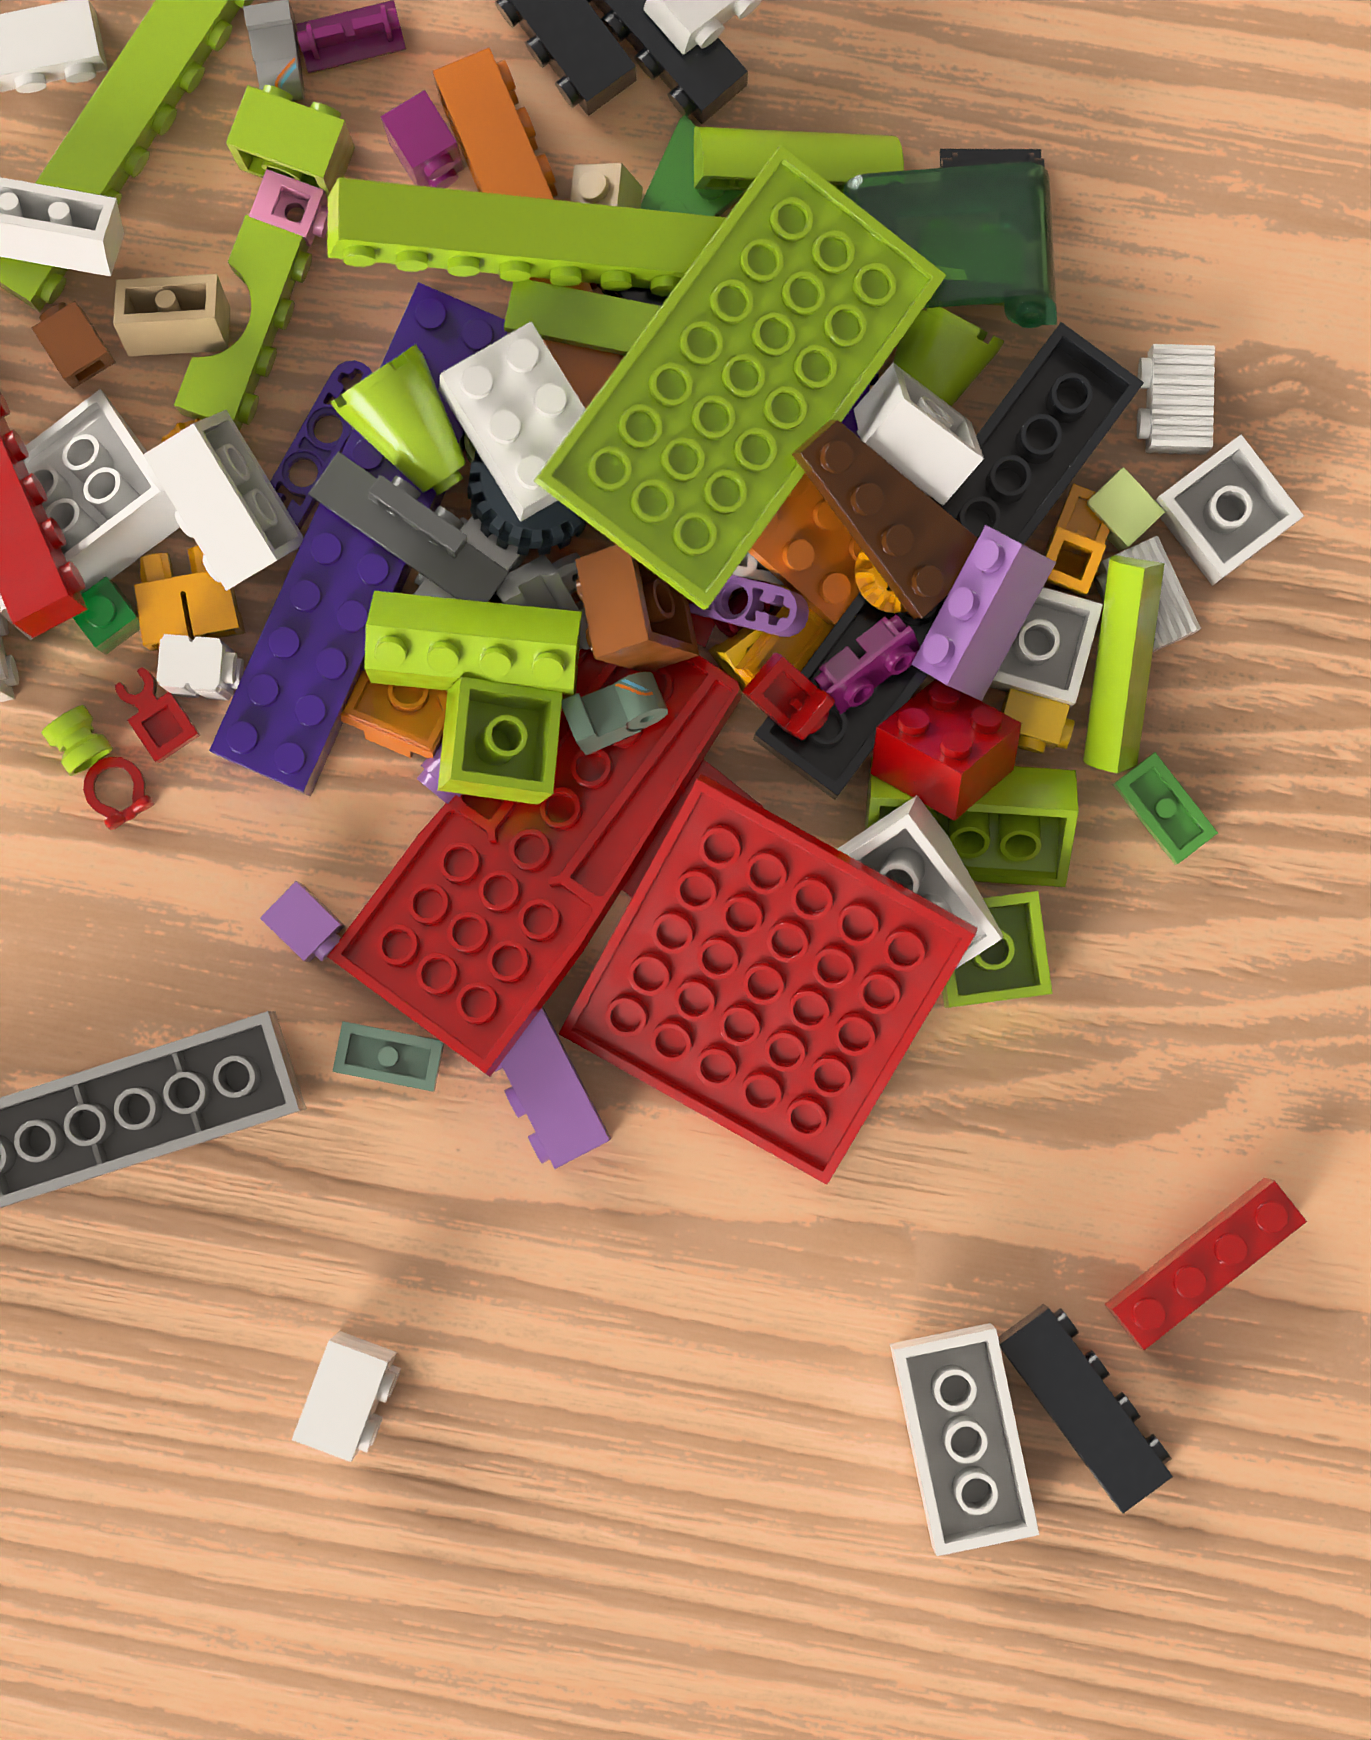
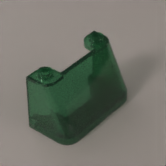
(978, 227)

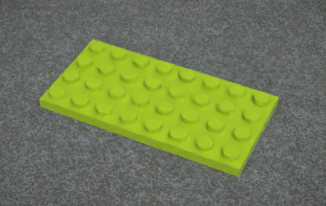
(735, 373)

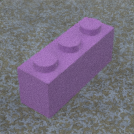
(983, 613)
(551, 1095)

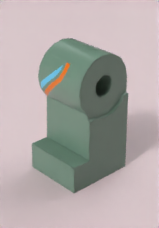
(614, 711)

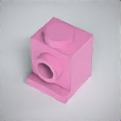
(281, 194)

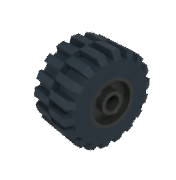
(541, 531)

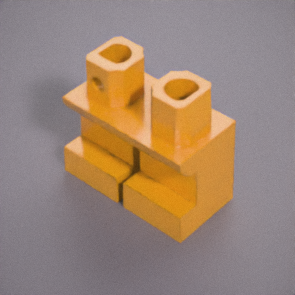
(164, 604)

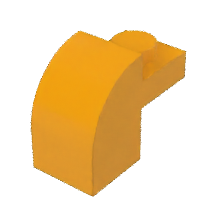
(1076, 543)

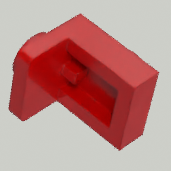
(789, 697)

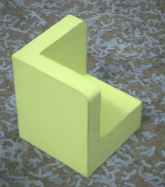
(1124, 509)

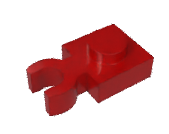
(161, 721)

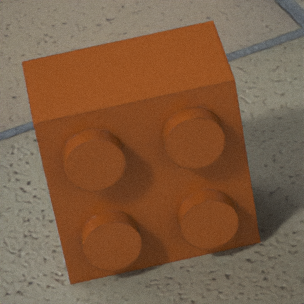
(633, 613)

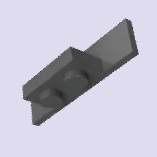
(408, 529)

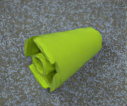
(944, 352)
(406, 421)

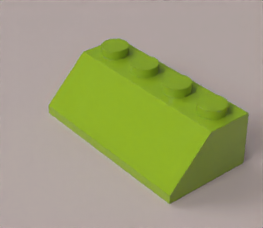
(440, 639)
(1012, 833)

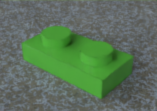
(1165, 808)

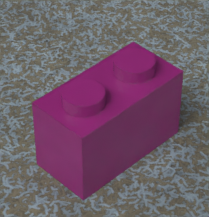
(423, 142)

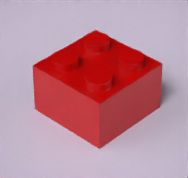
(945, 748)

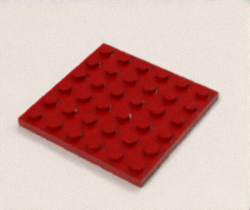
(766, 979)

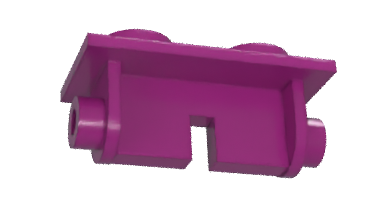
(350, 36)
(888, 650)

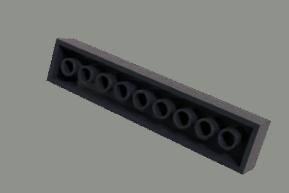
(1030, 457)

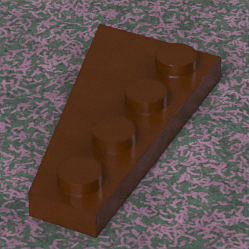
(892, 520)

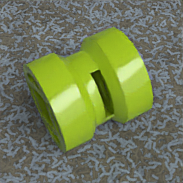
(75, 736)

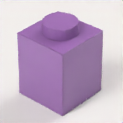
(304, 923)

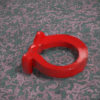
(140, 801)

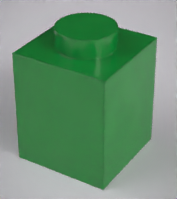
(108, 616)

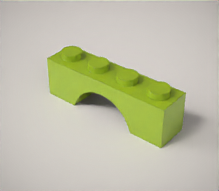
(269, 265)

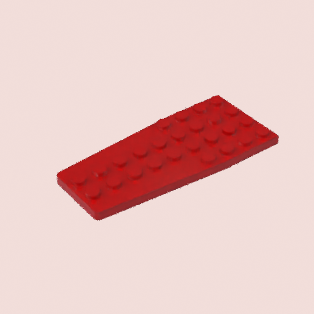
(510, 891)

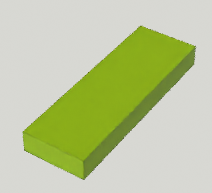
(578, 316)

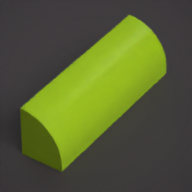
(736, 155)
(1123, 663)

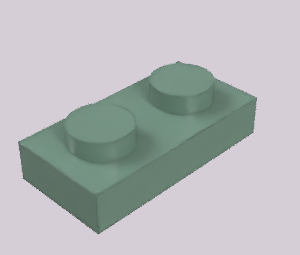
(388, 1056)

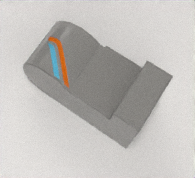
(275, 46)

